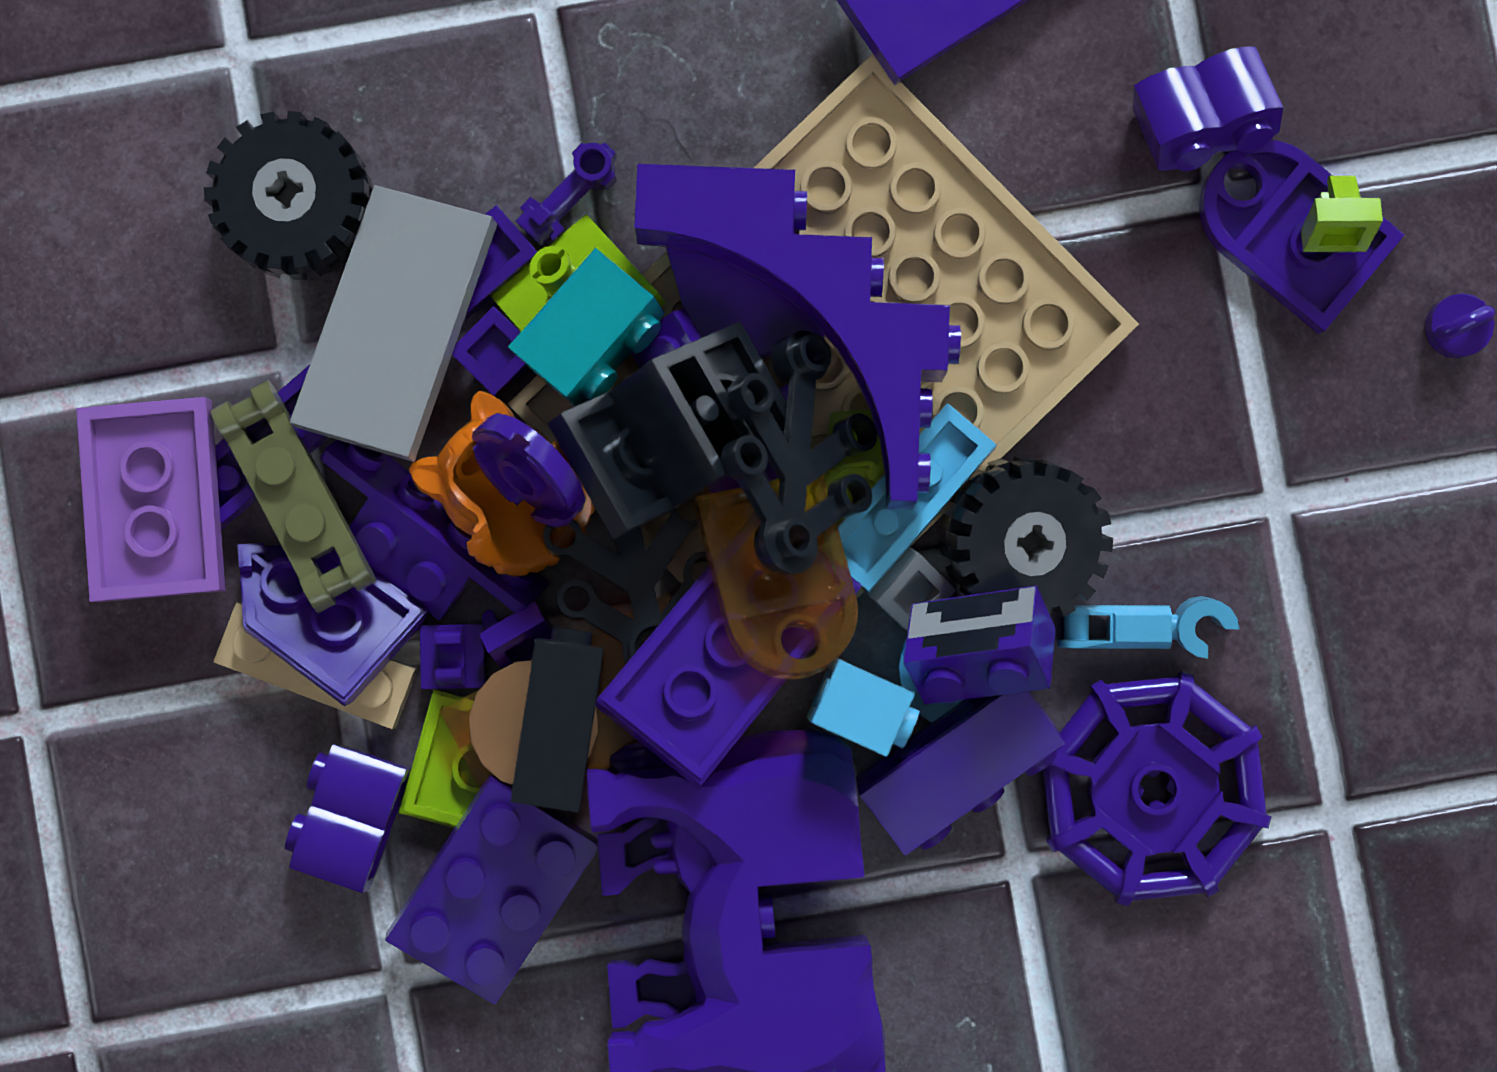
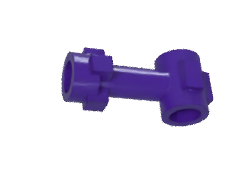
(592, 171)

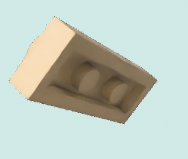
(379, 702)

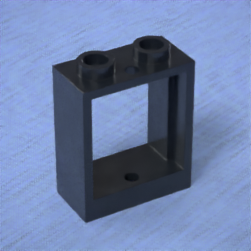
(558, 720)

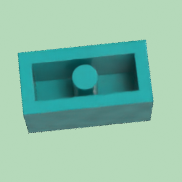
(589, 330)

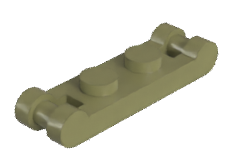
(293, 496)

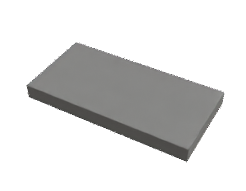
(394, 323)

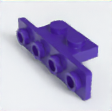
(414, 539)

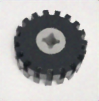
(299, 227)
(997, 525)

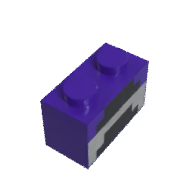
(980, 645)

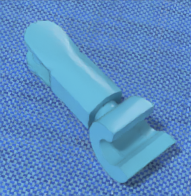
(1146, 625)

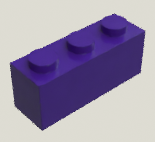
(957, 766)

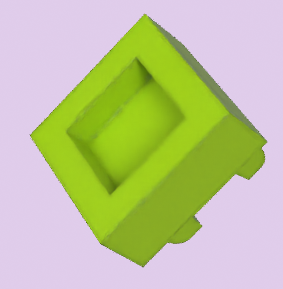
(1341, 219)

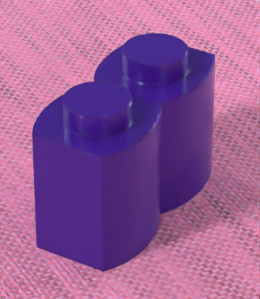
(1207, 109)
(348, 817)

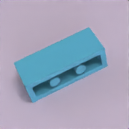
(863, 708)

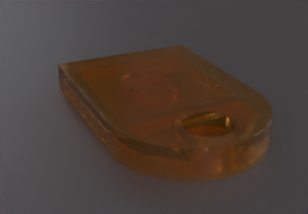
(764, 603)

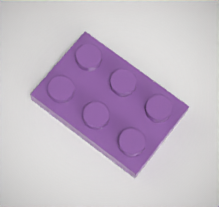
(150, 499)

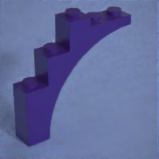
(889, 347)

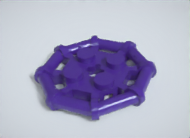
(1192, 784)

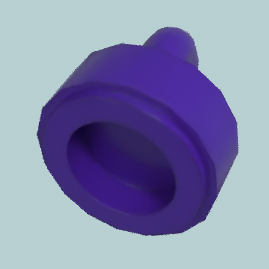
(1459, 325)

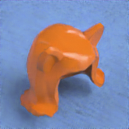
(500, 530)

